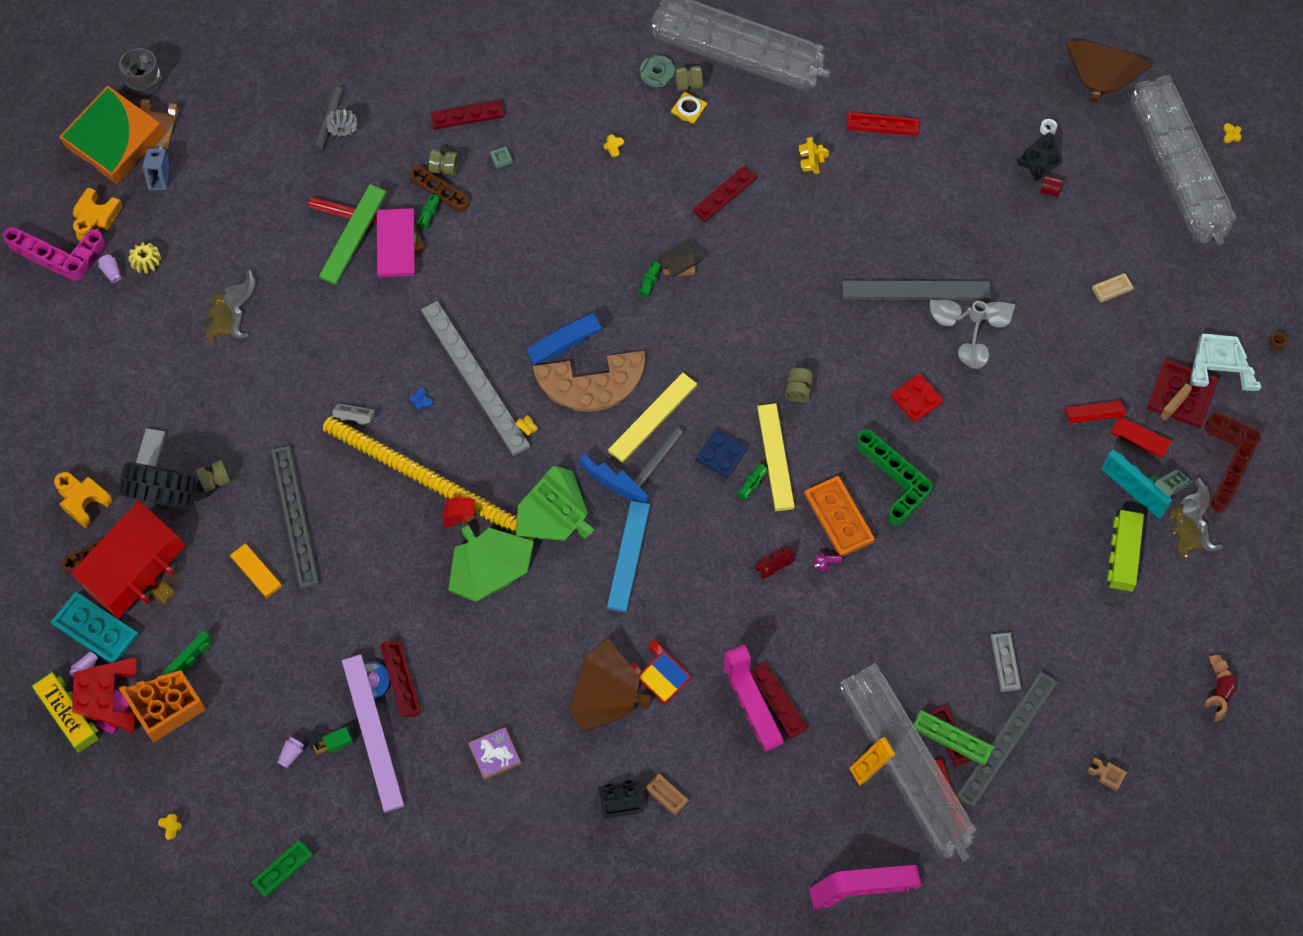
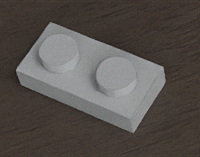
(358, 414)

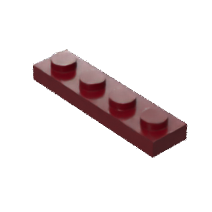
(467, 114)
(724, 194)
(400, 679)
(778, 701)

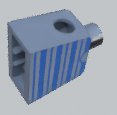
(154, 160)

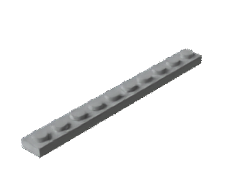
(475, 378)

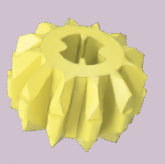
(144, 257)

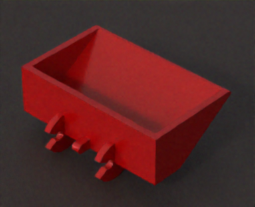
(128, 560)

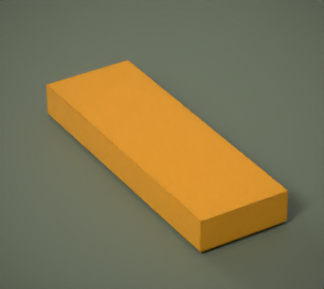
(256, 570)
(872, 761)

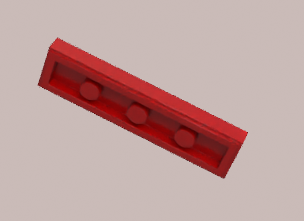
(882, 124)

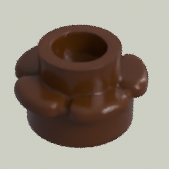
(1277, 337)

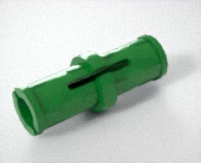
(428, 211)
(649, 279)
(752, 481)

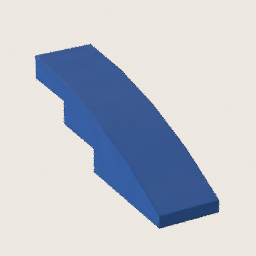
(563, 339)
(619, 483)

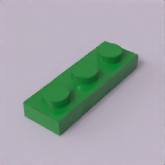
(190, 654)
(282, 869)

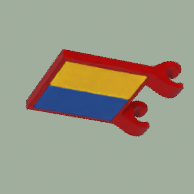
(663, 675)

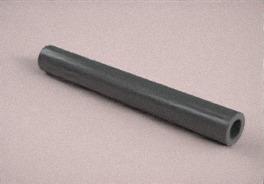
(323, 133)
(658, 457)

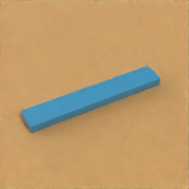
(628, 556)

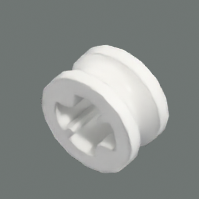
(1053, 125)

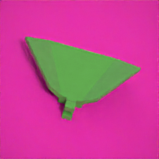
(553, 508)
(488, 563)

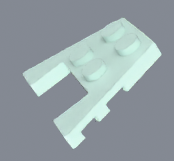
(1222, 354)

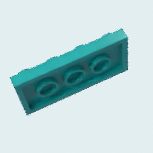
(1136, 484)
(94, 628)

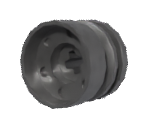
(140, 72)

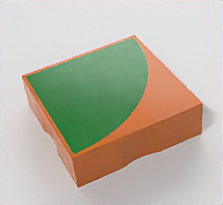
(112, 134)

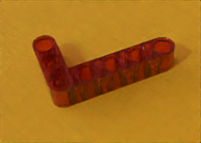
(1239, 463)

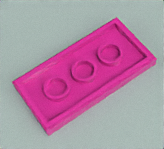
(395, 243)

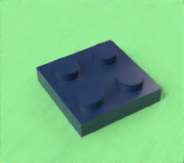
(721, 453)

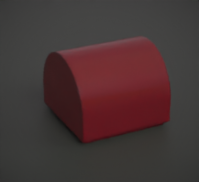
(1051, 185)

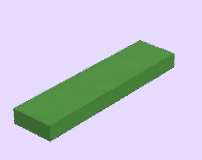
(953, 737)

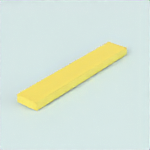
(652, 417)
(775, 457)

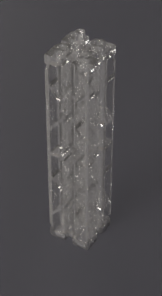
(739, 43)
(1183, 160)
(913, 766)

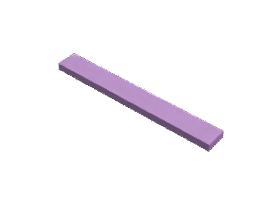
(373, 733)

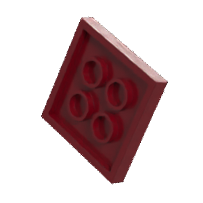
(1169, 382)

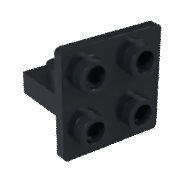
(1041, 157)
(621, 799)

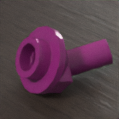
(822, 562)

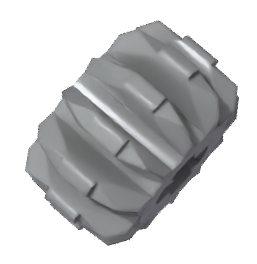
(341, 122)

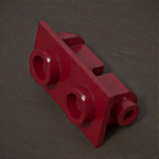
(781, 558)

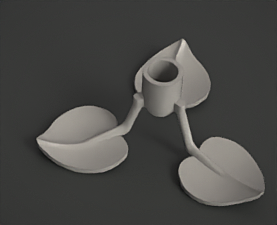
(998, 315)

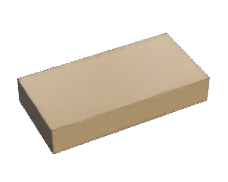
(1112, 287)

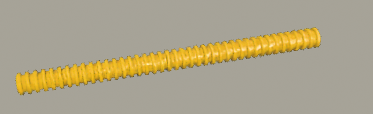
(418, 472)

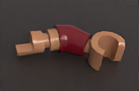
(1225, 687)

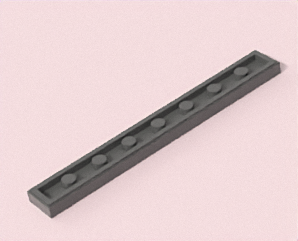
(916, 290)
(294, 517)
(1007, 739)

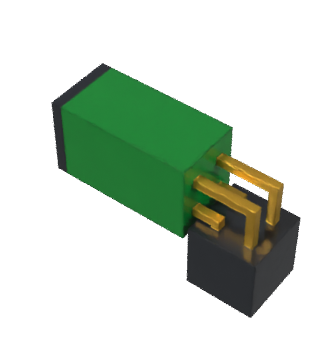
(333, 741)

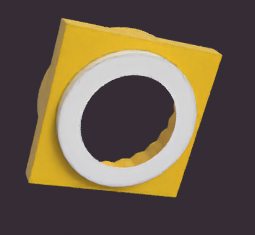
(690, 117)

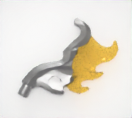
(227, 309)
(1190, 524)

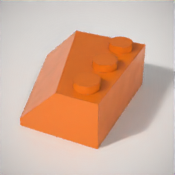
(163, 703)

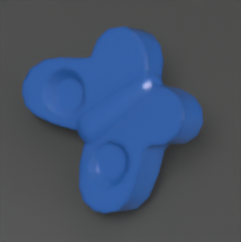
(420, 400)

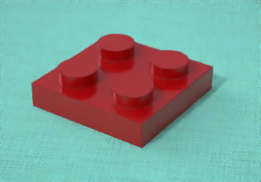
(917, 398)

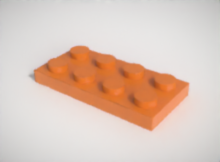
(839, 516)

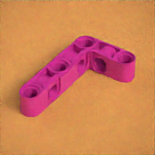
(55, 259)

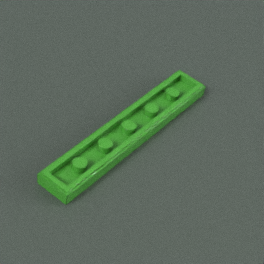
(352, 234)

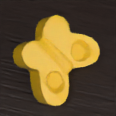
(1233, 133)
(613, 144)
(526, 425)
(171, 826)

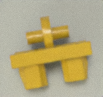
(814, 154)

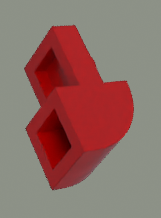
(458, 510)

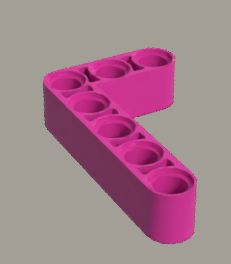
(737, 666)
(863, 882)

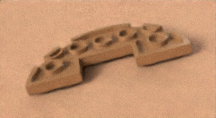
(592, 391)

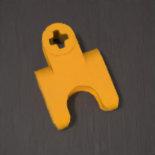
(94, 216)
(79, 495)

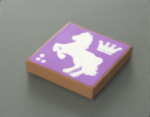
(494, 753)

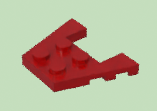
(95, 692)

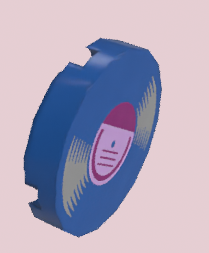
(378, 679)

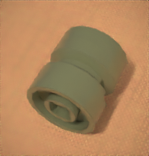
(688, 78)
(443, 162)
(798, 385)
(213, 476)

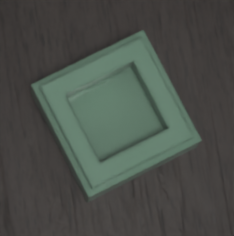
(501, 157)

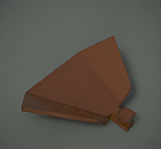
(1104, 68)
(605, 689)

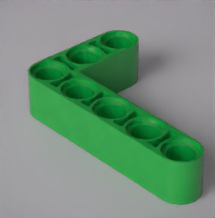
(897, 473)

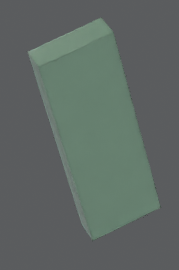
(1172, 483)

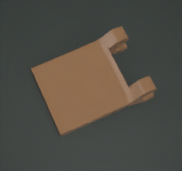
(166, 120)

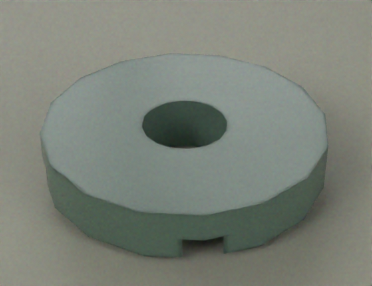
(660, 79)

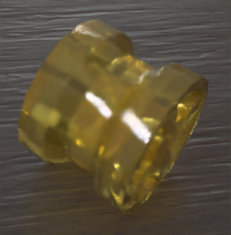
(163, 593)

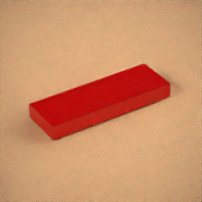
(1095, 411)
(1140, 437)

